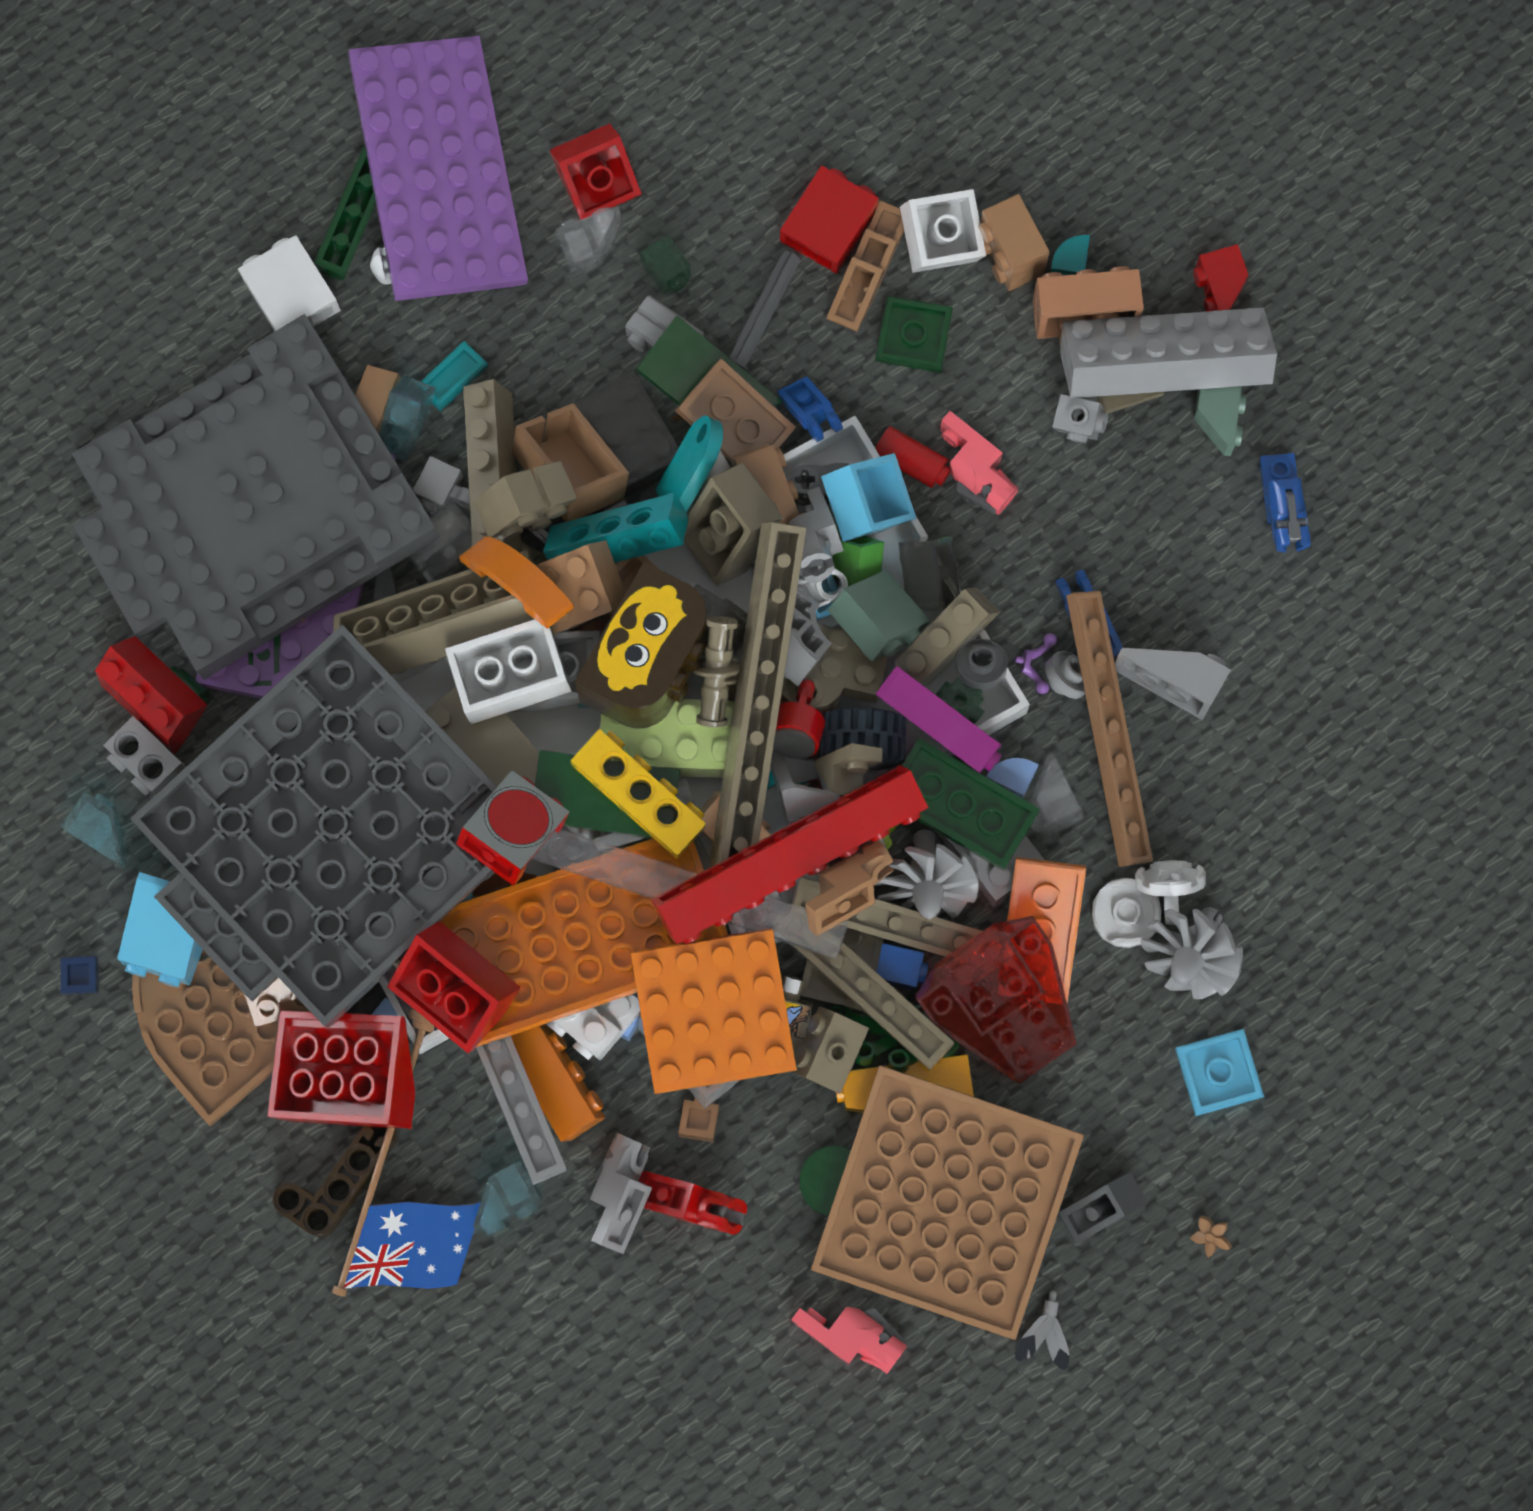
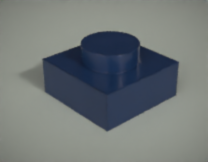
(79, 975)

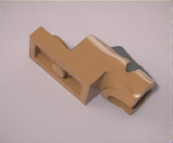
(848, 887)

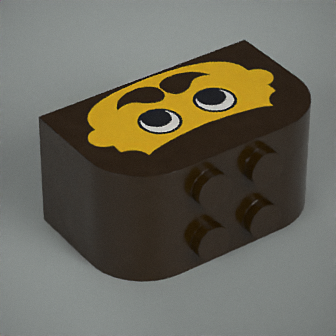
(646, 651)

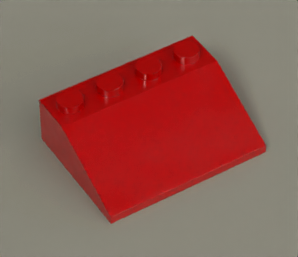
(343, 1074)

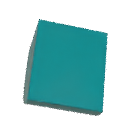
(1071, 256)

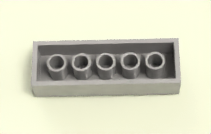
(1167, 352)

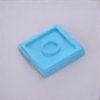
(1219, 1072)

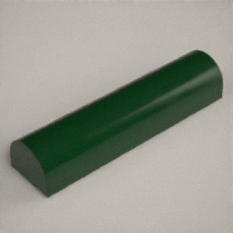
(348, 222)

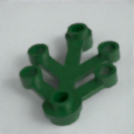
(888, 1042)

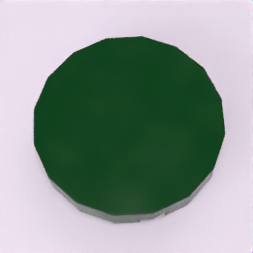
(822, 1176)

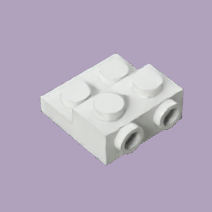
(599, 1026)

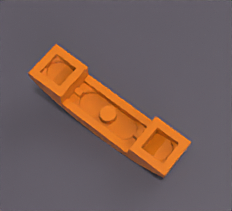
(520, 578)

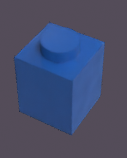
(902, 967)

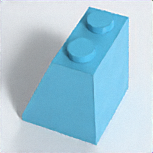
(155, 940)

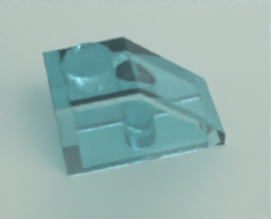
(97, 827)

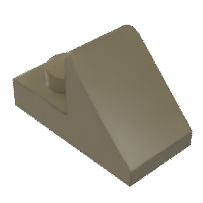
(845, 767)

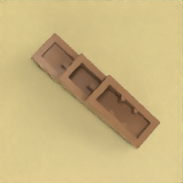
(867, 268)

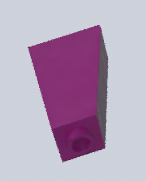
(939, 721)

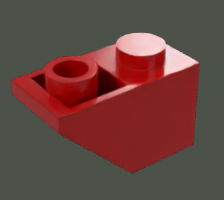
(1221, 276)

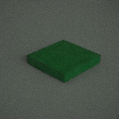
(914, 334)

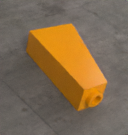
(948, 1072)

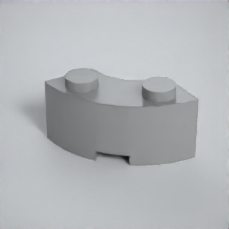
(806, 639)

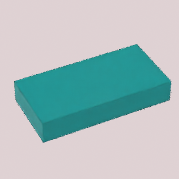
(454, 373)

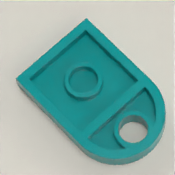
(692, 461)

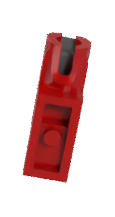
(694, 1203)

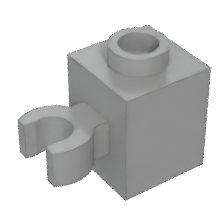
(440, 486)

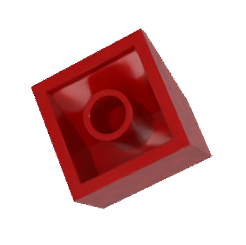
(595, 171)

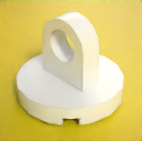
(1170, 880)

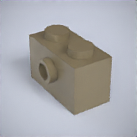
(829, 1049)

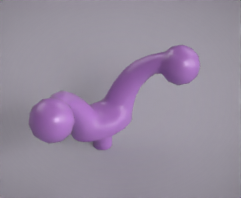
(1042, 687)

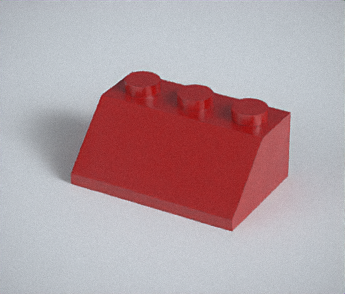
(150, 692)
(453, 986)

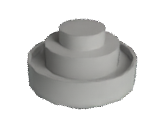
(1065, 674)

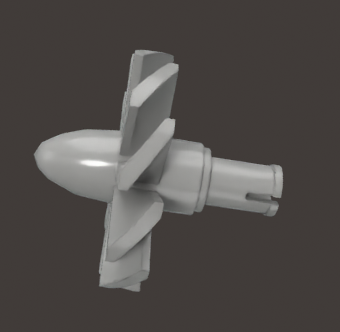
(934, 879)
(1200, 955)

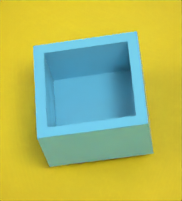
(868, 497)

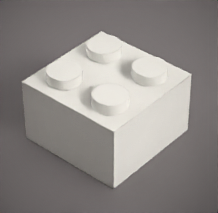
(942, 230)

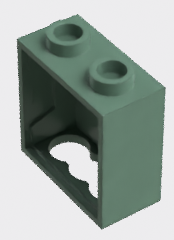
(879, 615)

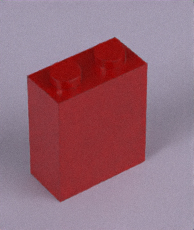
(829, 218)

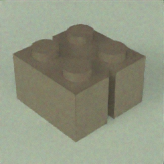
(525, 502)

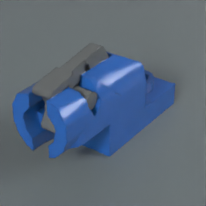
(1284, 501)

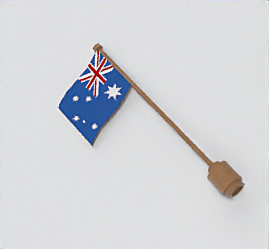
(407, 1240)

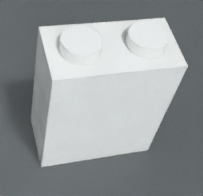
(288, 285)

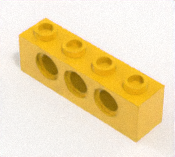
(673, 836)

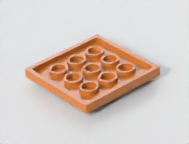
(713, 1010)

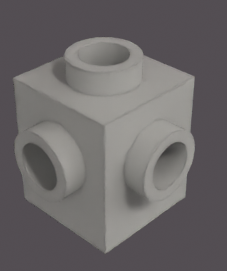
(1069, 414)

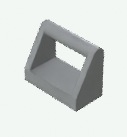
(799, 799)

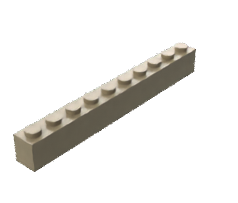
(758, 689)

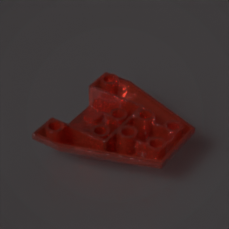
(1003, 998)

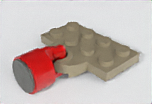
(839, 672)

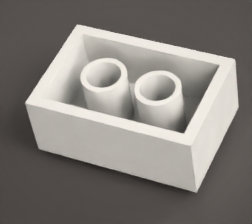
(507, 670)

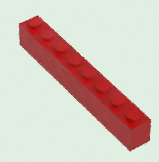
(790, 854)

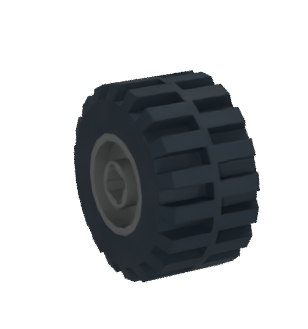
(866, 727)

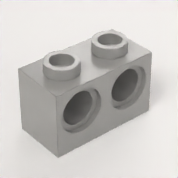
(149, 753)

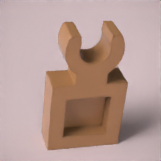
(698, 1122)

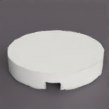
(1120, 924)

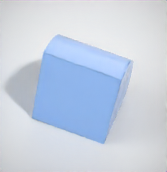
(1014, 775)

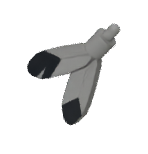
(1045, 1327)

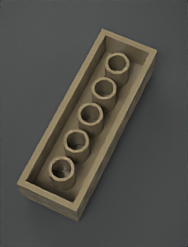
(425, 620)

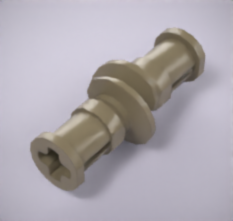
(718, 671)

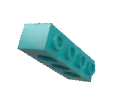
(628, 530)

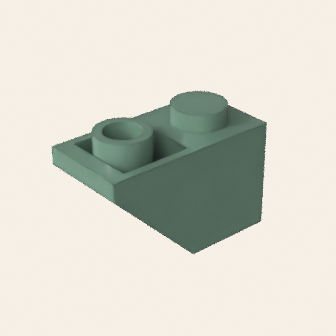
(1218, 416)

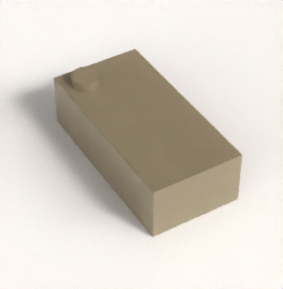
(491, 744)

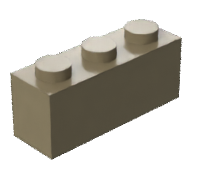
(946, 635)

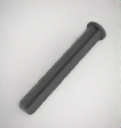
(764, 308)

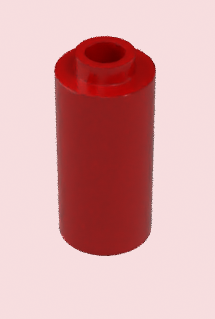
(914, 457)

